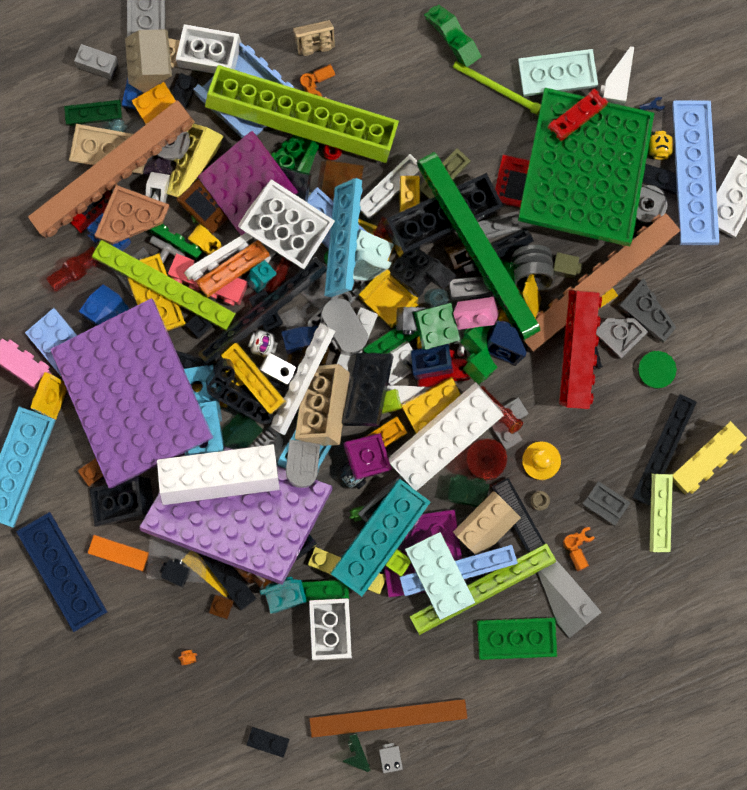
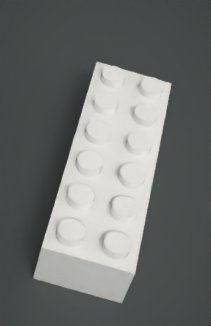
(445, 436)
(217, 474)

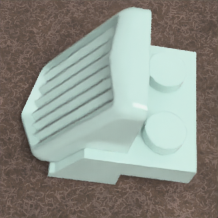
(371, 256)

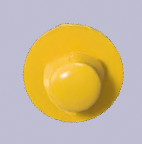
(541, 460)

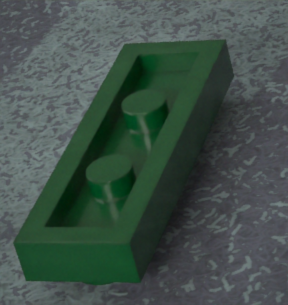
(93, 112)

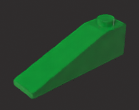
(297, 154)

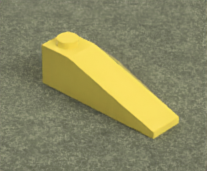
(202, 148)

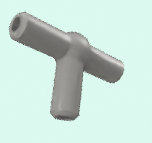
(166, 248)

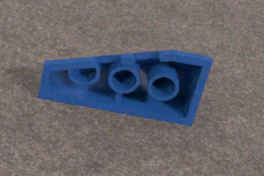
(103, 305)

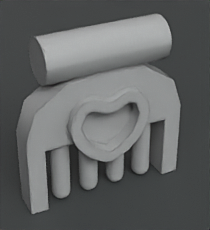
(277, 442)

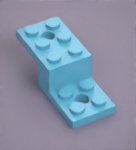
(210, 407)

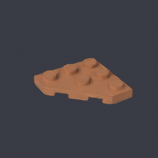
(129, 215)

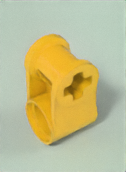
(204, 239)

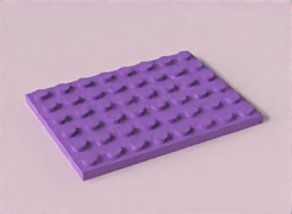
(131, 393)
(247, 530)

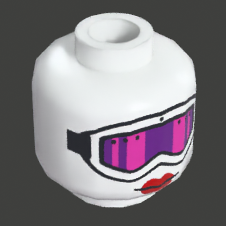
(262, 343)

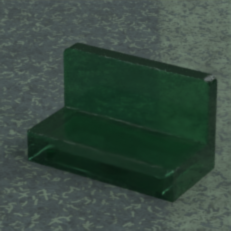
(240, 432)

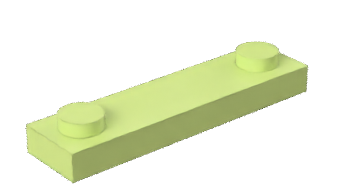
(661, 513)

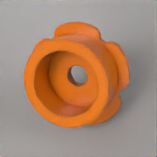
(187, 657)

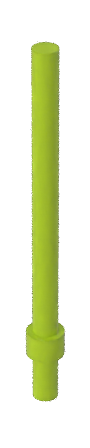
(534, 107)

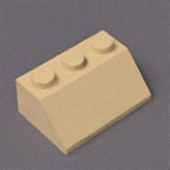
(486, 524)

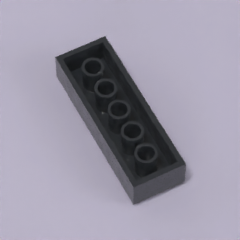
(428, 221)

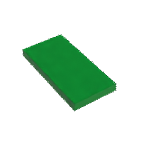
(517, 638)

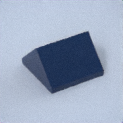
(432, 362)

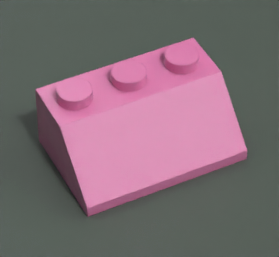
(21, 364)

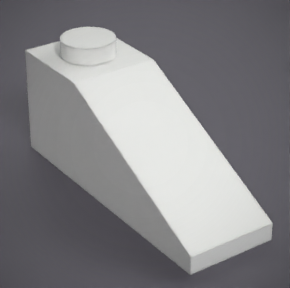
(617, 83)

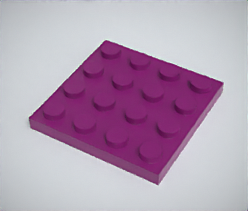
(241, 176)
(425, 527)

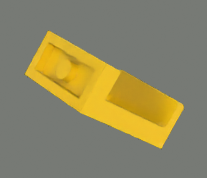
(385, 295)

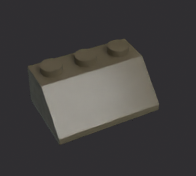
(148, 58)

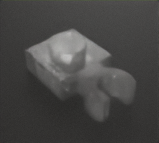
(294, 318)

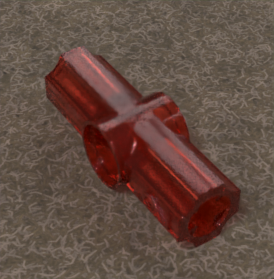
(72, 270)

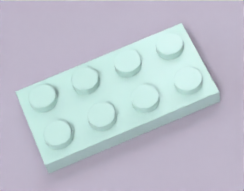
(558, 72)
(440, 576)

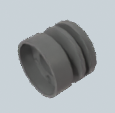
(535, 261)

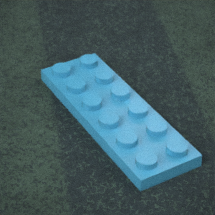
(343, 238)
(20, 460)

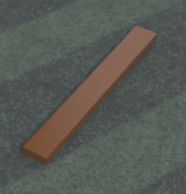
(388, 718)

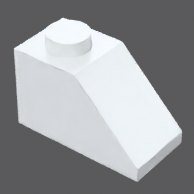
(157, 186)

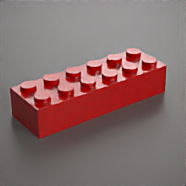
(579, 349)

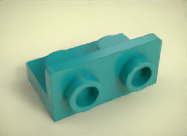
(284, 596)

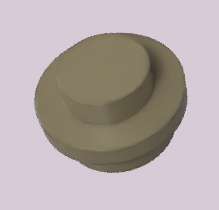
(540, 500)

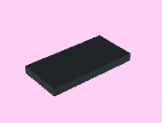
(367, 389)

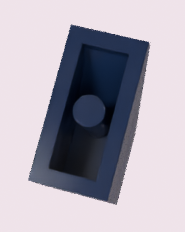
(298, 338)

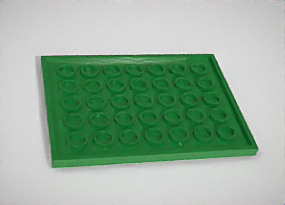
(590, 177)

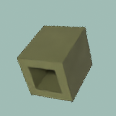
(566, 265)

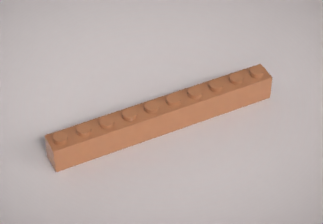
(111, 169)
(606, 275)

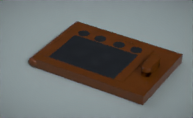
(202, 206)

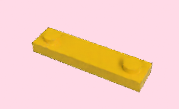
(254, 379)

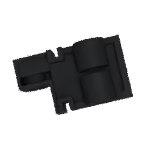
(418, 270)

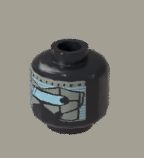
(348, 479)

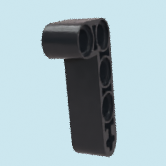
(241, 396)

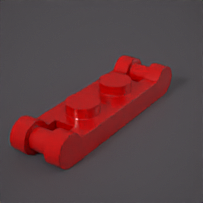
(577, 115)

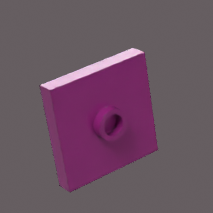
(367, 456)

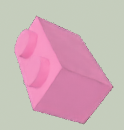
(476, 313)

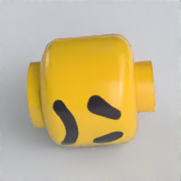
(660, 145)

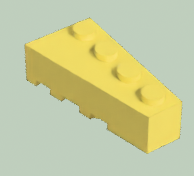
(707, 458)

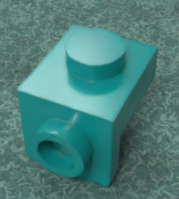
(260, 276)

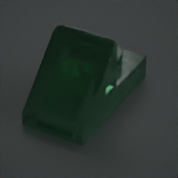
(359, 759)

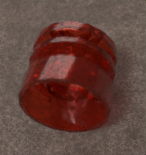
(496, 453)

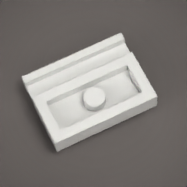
(399, 369)

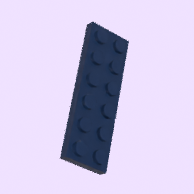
(62, 572)

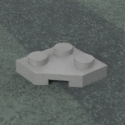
(620, 334)

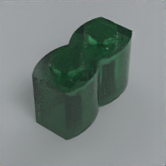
(466, 491)

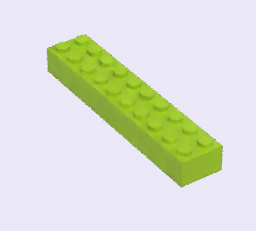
(301, 113)

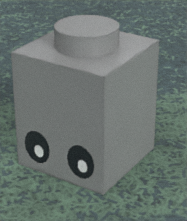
(390, 758)

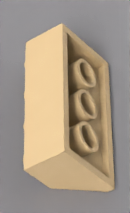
(323, 406)

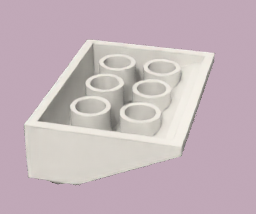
(286, 223)

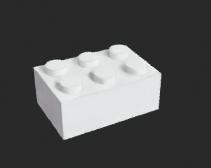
(206, 48)
(330, 629)

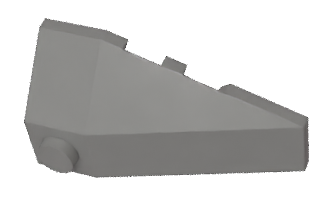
(568, 601)

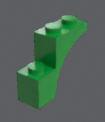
(451, 31)
(479, 363)

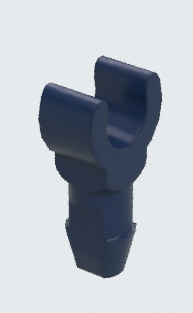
(652, 105)

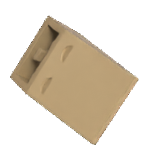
(314, 38)

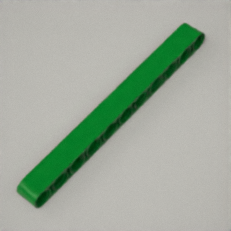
(478, 246)

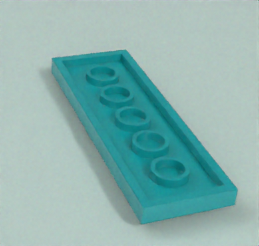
(380, 537)

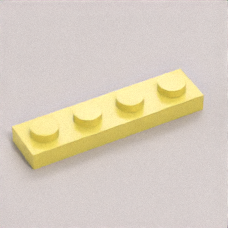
(326, 562)

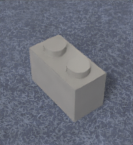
(96, 62)

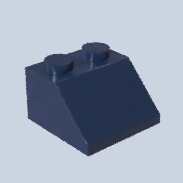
(505, 343)

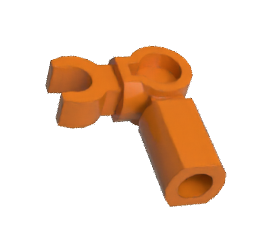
(308, 81)
(572, 542)

